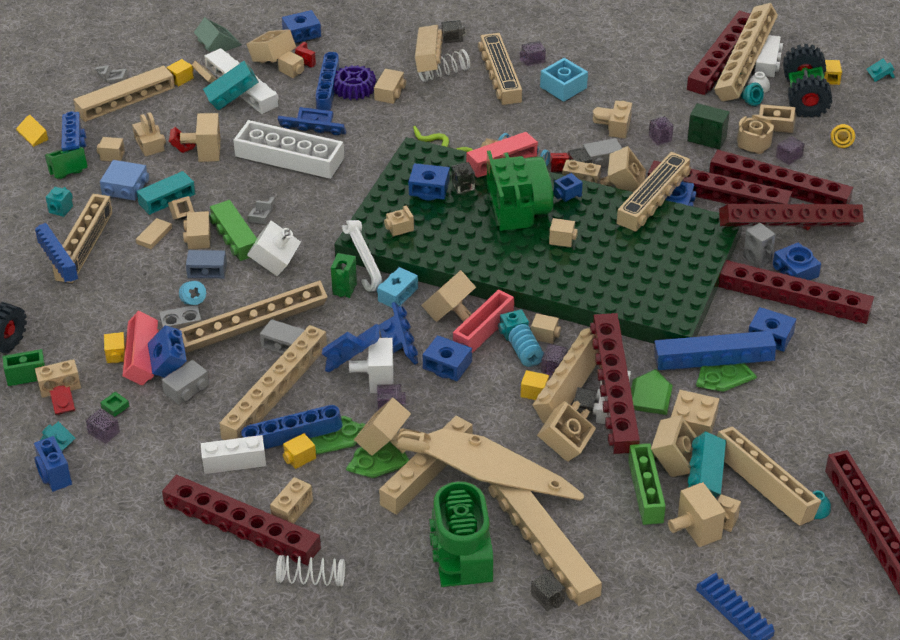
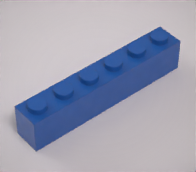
(714, 350)

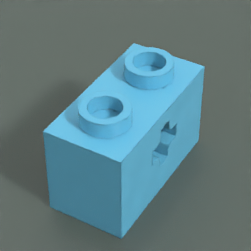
(397, 287)

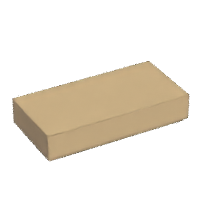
(204, 72)
(153, 233)

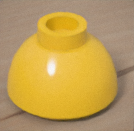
(842, 136)

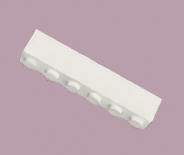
(259, 96)

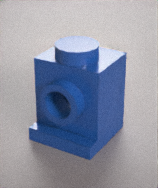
(567, 187)

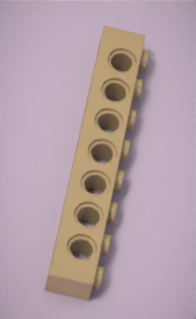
(746, 52)
(274, 383)

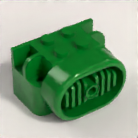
(518, 190)
(461, 535)

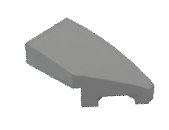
(112, 76)
(262, 211)

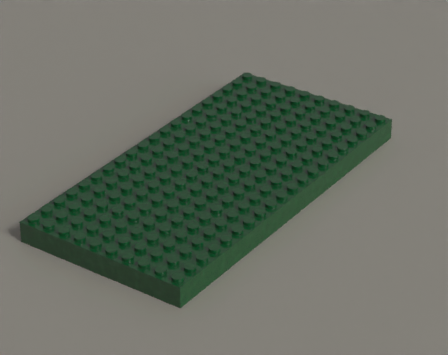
(650, 276)

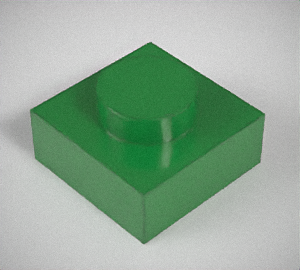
(114, 404)

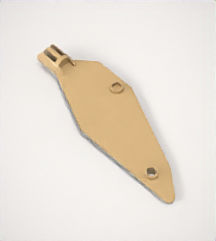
(486, 461)

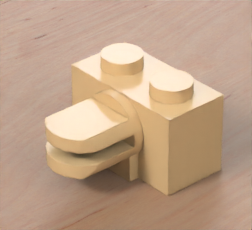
(616, 118)
(148, 135)

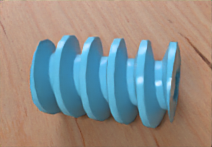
(185, 296)
(526, 345)

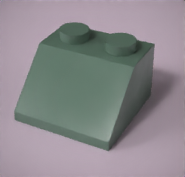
(215, 36)

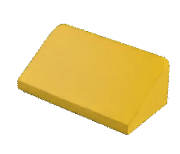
(32, 131)

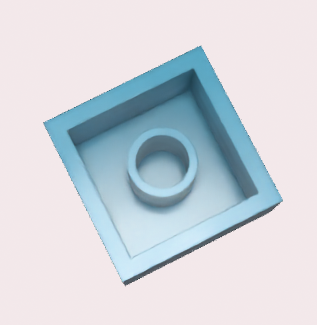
(563, 79)

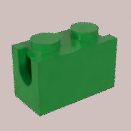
(66, 162)
(344, 280)
(21, 367)

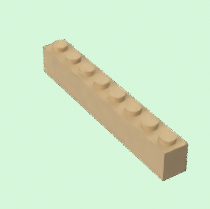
(253, 316)
(548, 542)

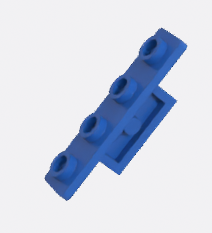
(314, 120)
(72, 134)
(398, 329)
(348, 346)

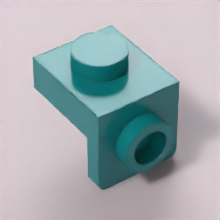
(880, 70)
(60, 433)

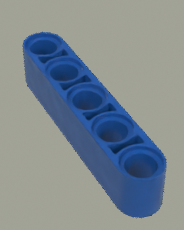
(325, 87)
(282, 429)

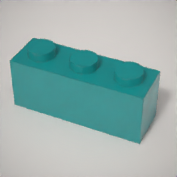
(230, 85)
(156, 196)
(707, 462)

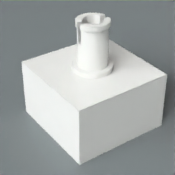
(274, 248)
(378, 364)

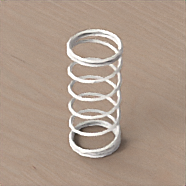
(462, 63)
(280, 572)

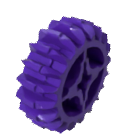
(354, 82)

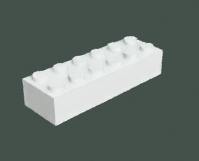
(289, 149)

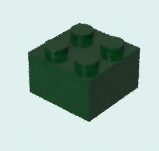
(708, 126)

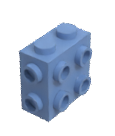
(124, 180)

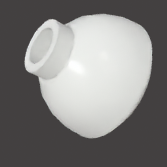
(760, 78)

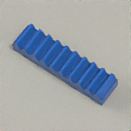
(56, 253)
(735, 609)

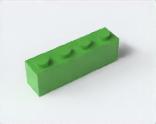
(233, 229)
(646, 484)

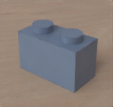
(206, 264)

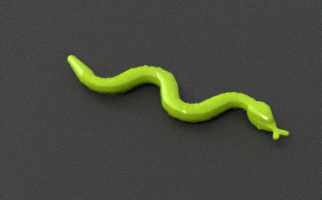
(438, 136)

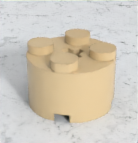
(755, 133)

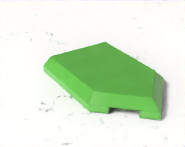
(724, 376)
(651, 393)
(340, 439)
(382, 462)

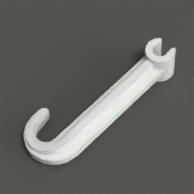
(354, 229)

